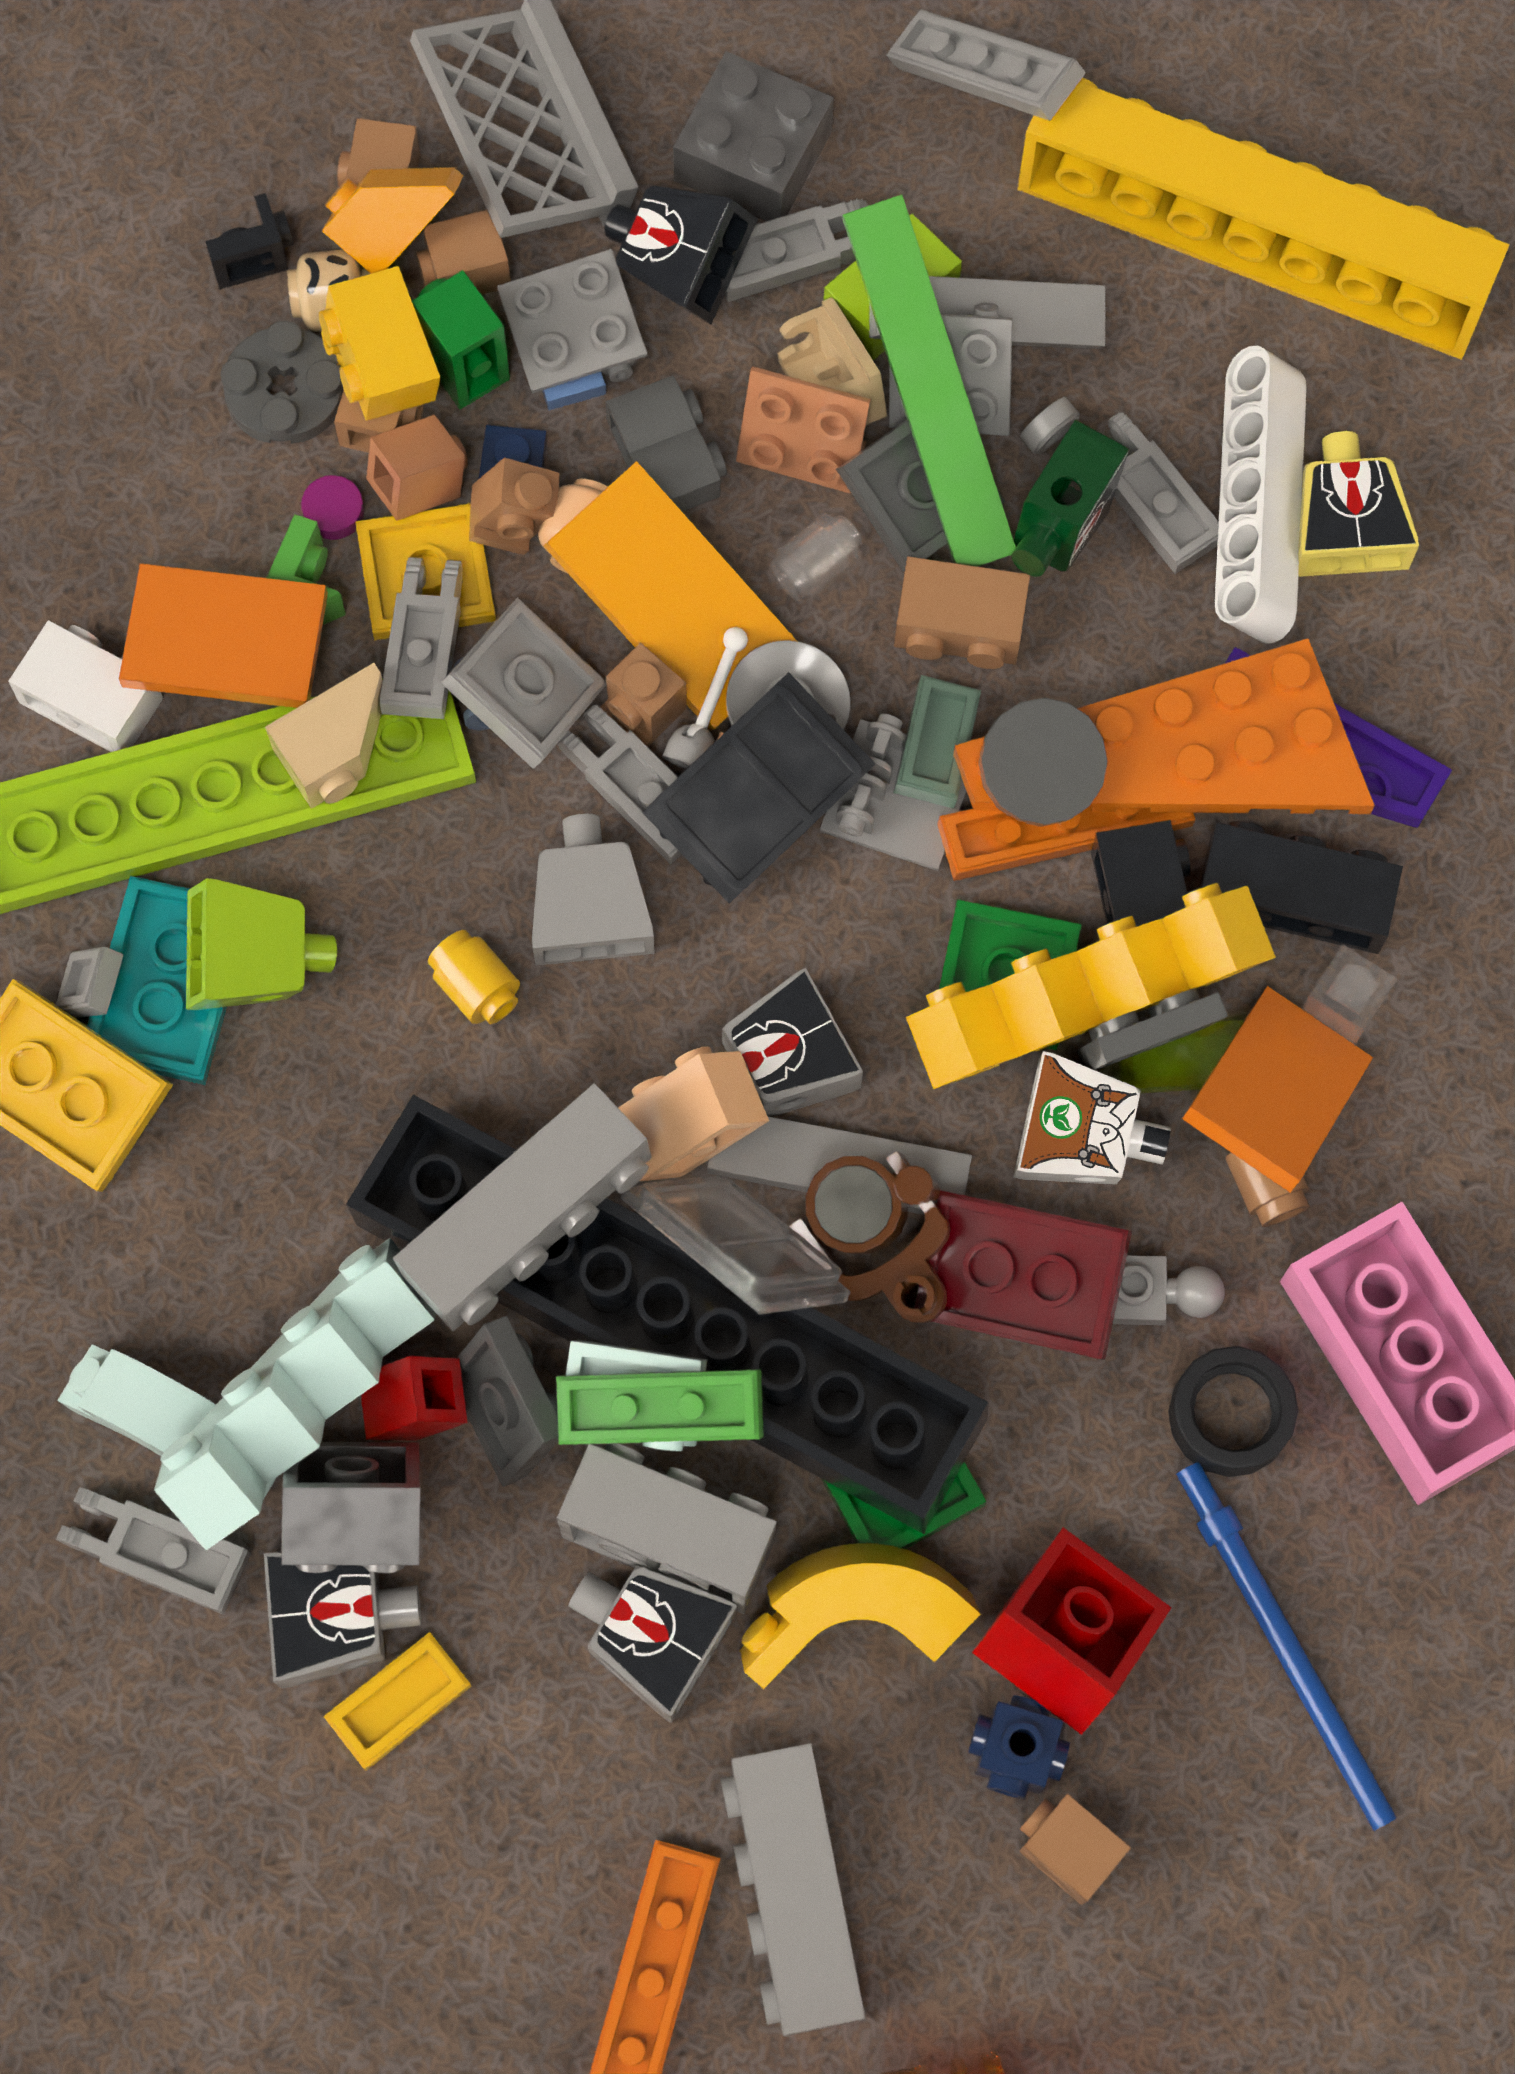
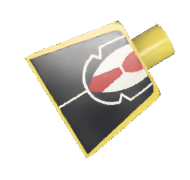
(1353, 513)

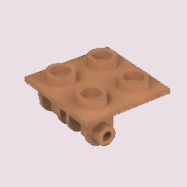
(800, 428)

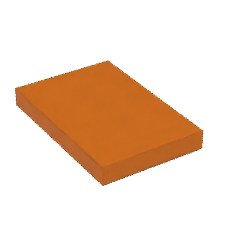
(223, 636)
(1278, 1089)

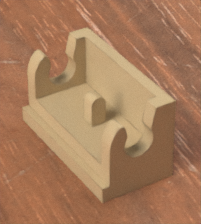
(832, 356)

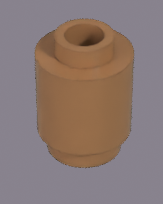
(1266, 1197)

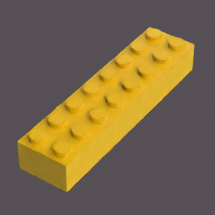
(1263, 217)

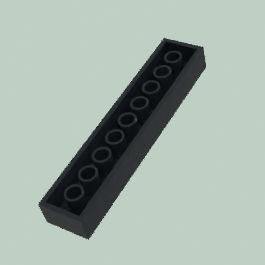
(827, 1391)

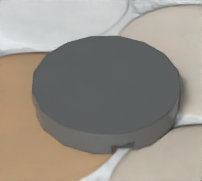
(1043, 762)

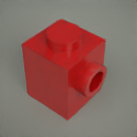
(414, 1399)

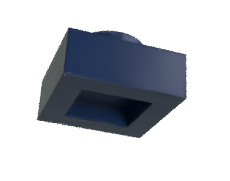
(512, 443)

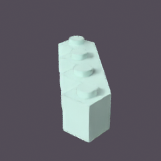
(280, 1404)

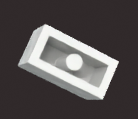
(79, 688)

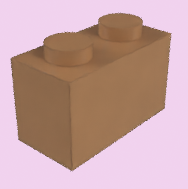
(961, 612)

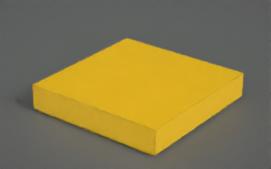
(428, 535)

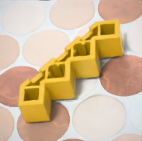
(1082, 989)

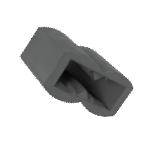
(661, 434)

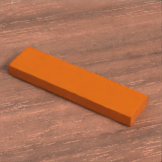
(993, 841)
(656, 1961)

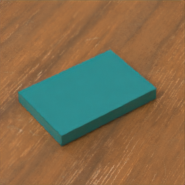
(149, 996)

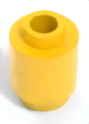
(474, 978)

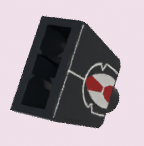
(682, 245)

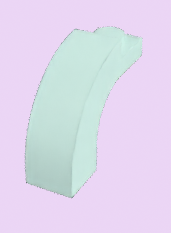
(134, 1400)

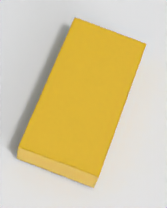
(397, 1701)

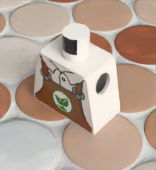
(1083, 1126)

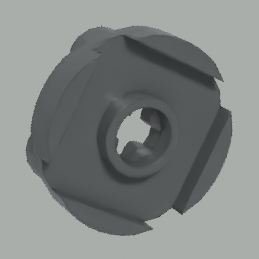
(283, 352)

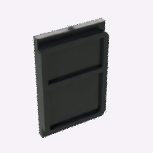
(758, 788)

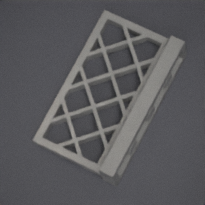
(572, 116)

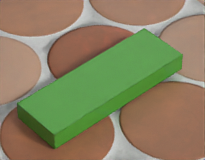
(660, 1407)

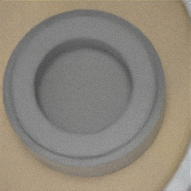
(1049, 426)

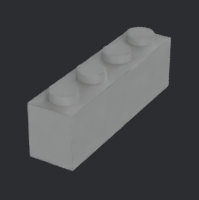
(525, 1208)
(796, 1891)

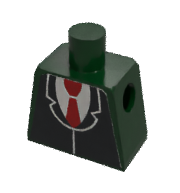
(1059, 518)

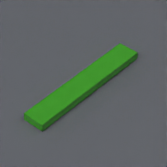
(929, 382)

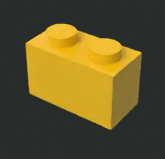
(380, 344)

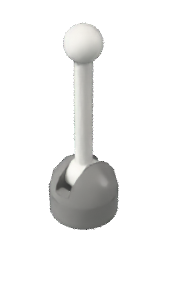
(693, 740)

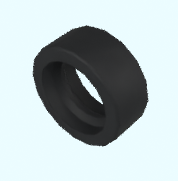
(1264, 1373)

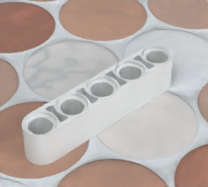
(1260, 495)

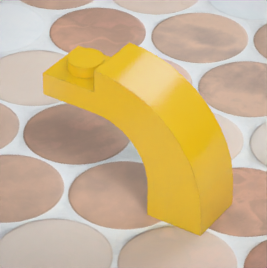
(857, 1584)

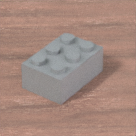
(667, 1523)

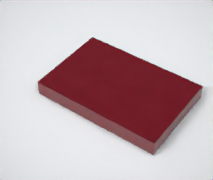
(1029, 1275)

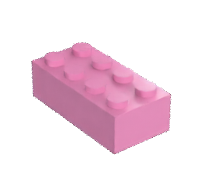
(1407, 1351)

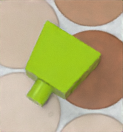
(248, 946)

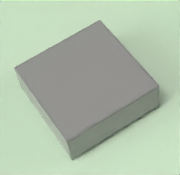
(89, 982)

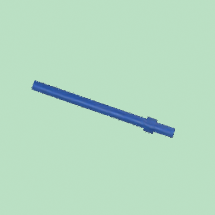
(1221, 1528)

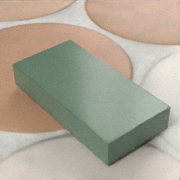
(938, 721)

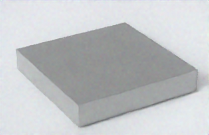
(524, 683)

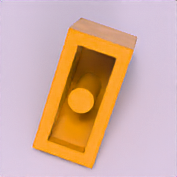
(387, 211)

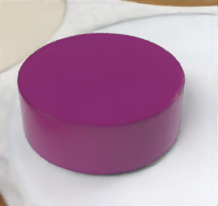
(334, 505)

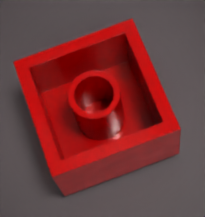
(1072, 1631)

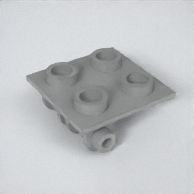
(573, 322)
(985, 364)
(876, 815)

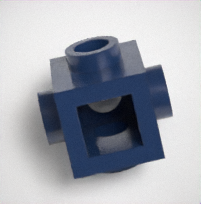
(1011, 1773)

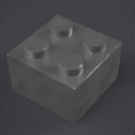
(753, 137)
(353, 1507)

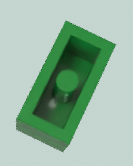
(463, 338)

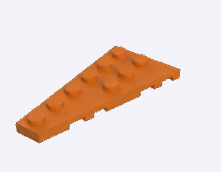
(1220, 743)

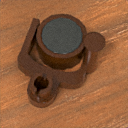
(863, 1209)

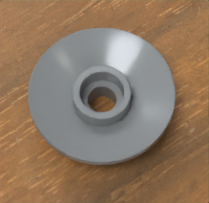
(771, 662)

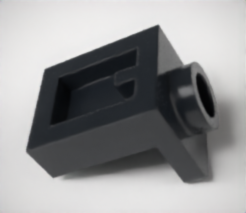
(252, 252)

